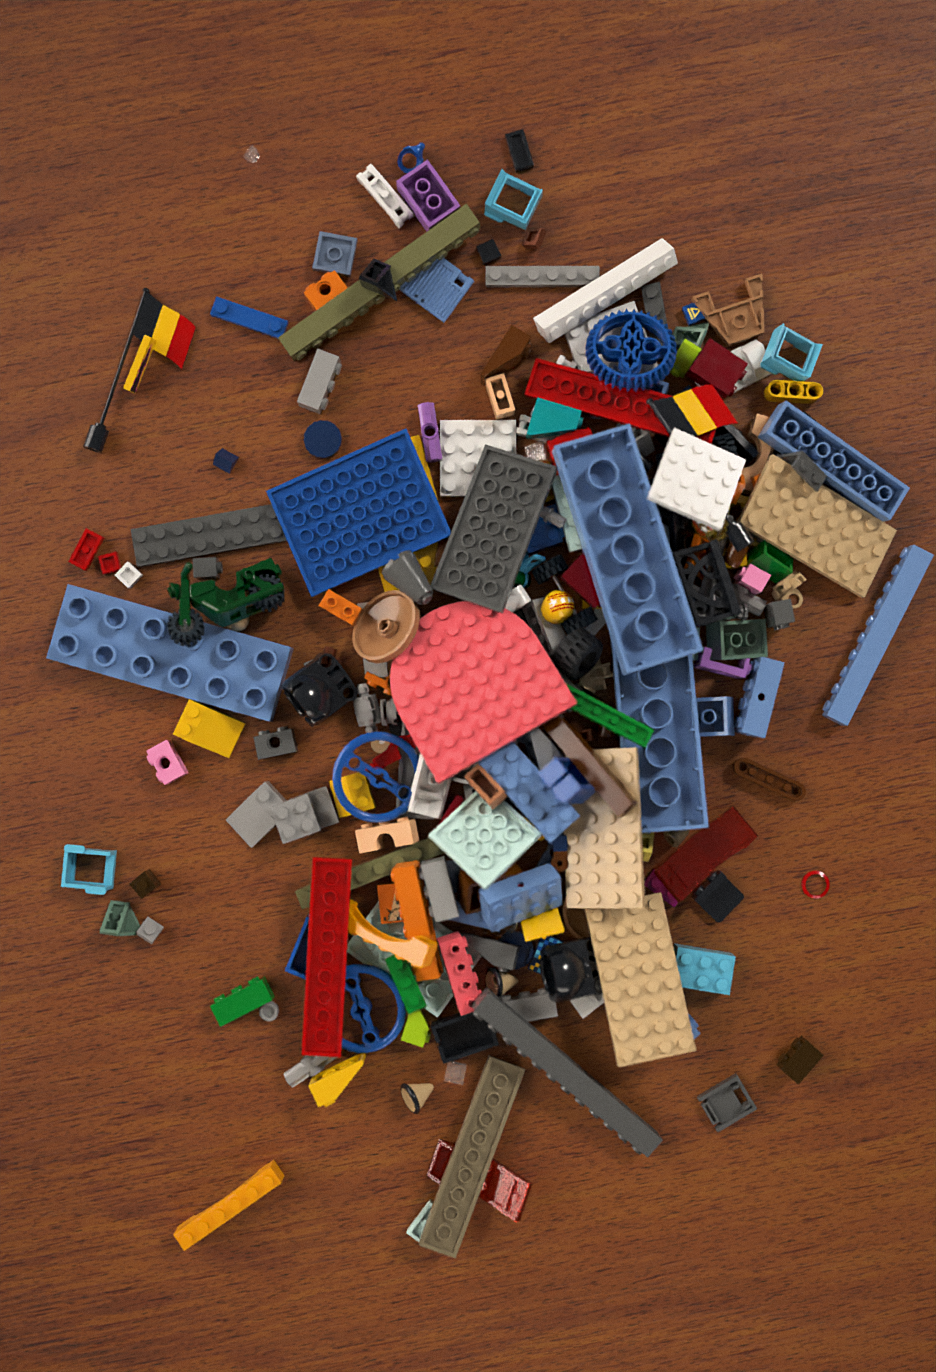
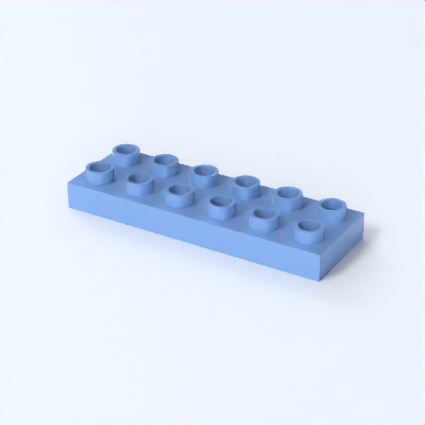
(626, 549)
(136, 647)
(672, 760)

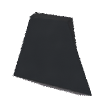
(378, 279)

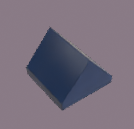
(225, 460)

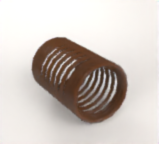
(491, 936)

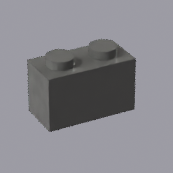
(779, 614)

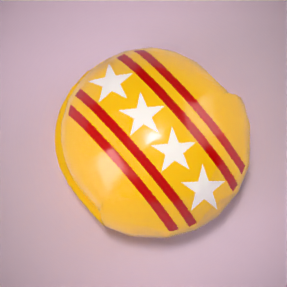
(557, 607)

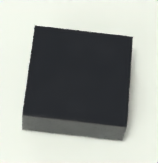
(488, 252)

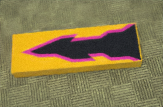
(139, 364)

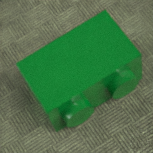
(771, 560)

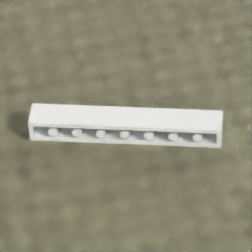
(605, 290)

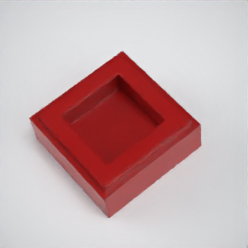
(109, 563)

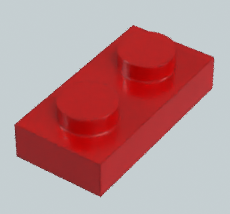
(86, 549)

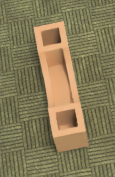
(763, 448)

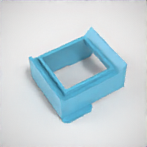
(500, 213)
(775, 364)
(69, 869)

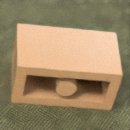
(500, 396)

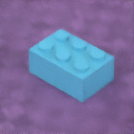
(705, 968)

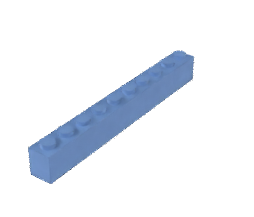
(877, 635)

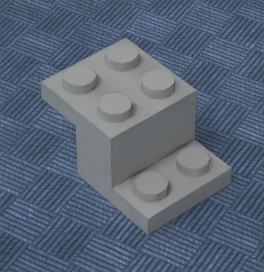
(304, 814)

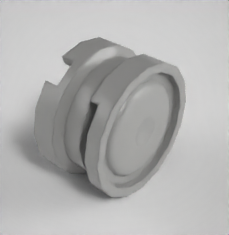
(391, 712)

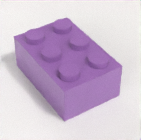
(427, 195)

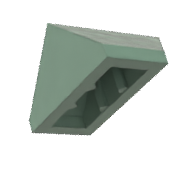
(693, 333)
(119, 920)

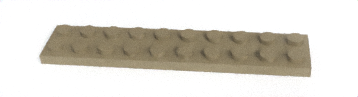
(471, 1156)

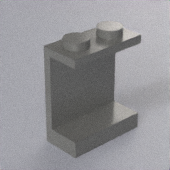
(805, 468)

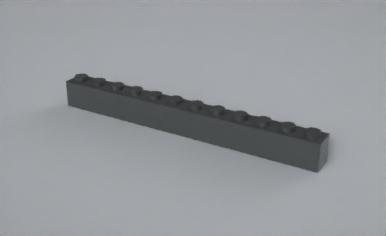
(566, 1072)

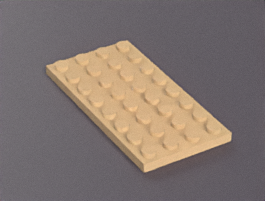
(816, 527)
(606, 848)
(640, 982)

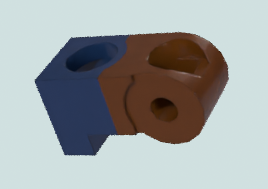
(560, 853)

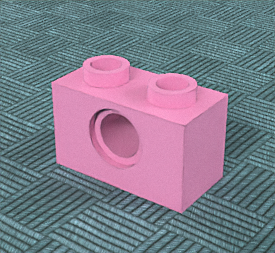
(752, 578)
(175, 770)

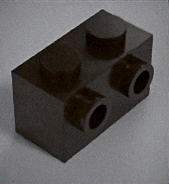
(799, 1059)

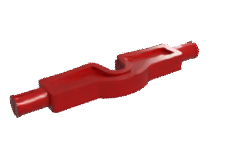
(391, 754)

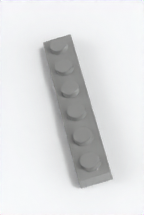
(540, 276)

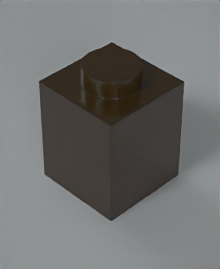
(145, 883)

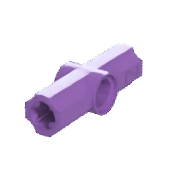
(428, 421)

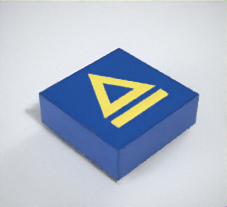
(692, 314)

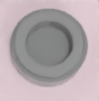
(269, 1011)

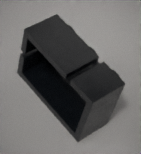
(462, 1036)

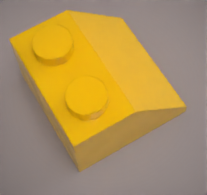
(357, 791)

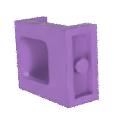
(704, 663)

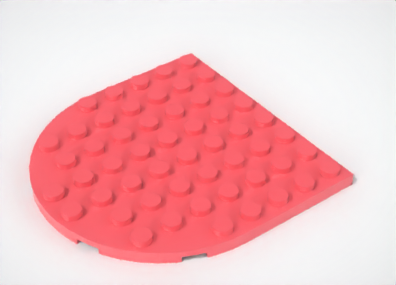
(473, 685)

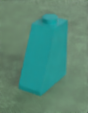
(552, 419)

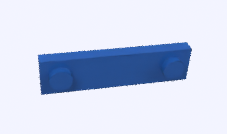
(248, 318)

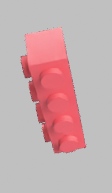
(459, 970)

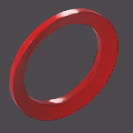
(803, 884)

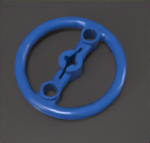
(343, 761)
(377, 1043)

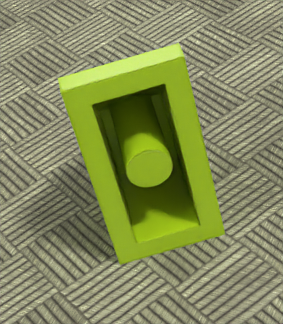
(684, 358)
(416, 1029)

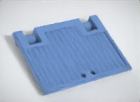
(437, 288)

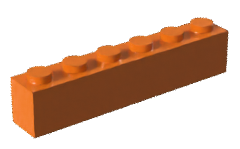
(415, 913)

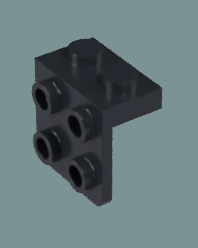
(717, 896)

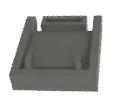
(723, 1105)

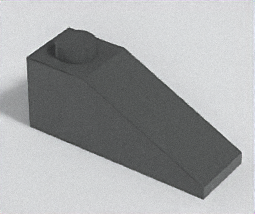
(495, 951)

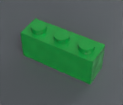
(406, 984)
(242, 1000)

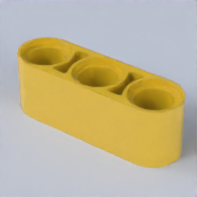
(801, 387)

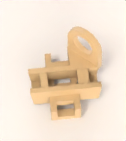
(788, 586)
(594, 678)

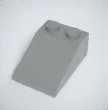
(540, 749)
(254, 816)

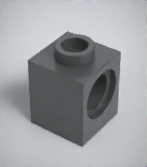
(207, 568)

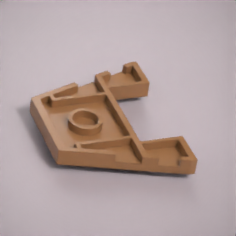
(738, 320)

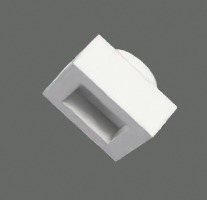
(128, 575)

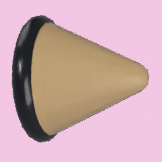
(499, 981)
(415, 1095)

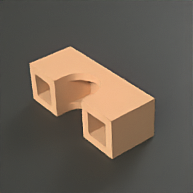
(371, 837)

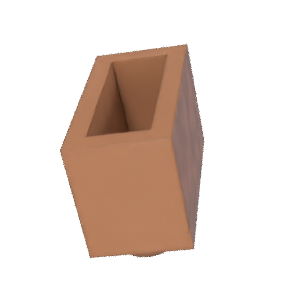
(485, 786)

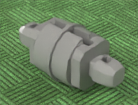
(367, 708)

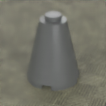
(408, 577)

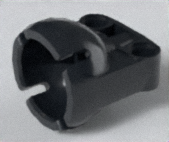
(319, 689)
(569, 970)

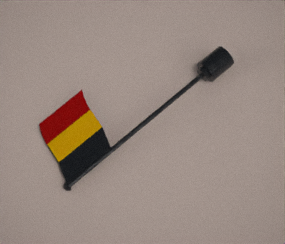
(173, 341)
(695, 414)

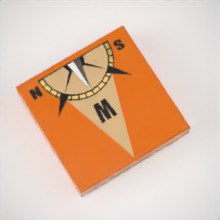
(388, 904)

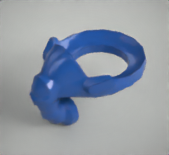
(416, 150)

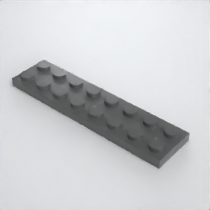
(206, 535)

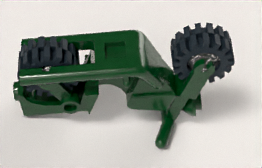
(223, 606)

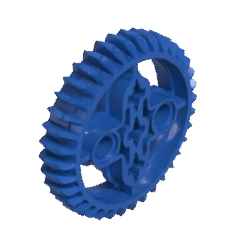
(633, 323)

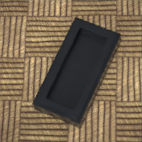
(519, 150)

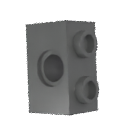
(287, 743)

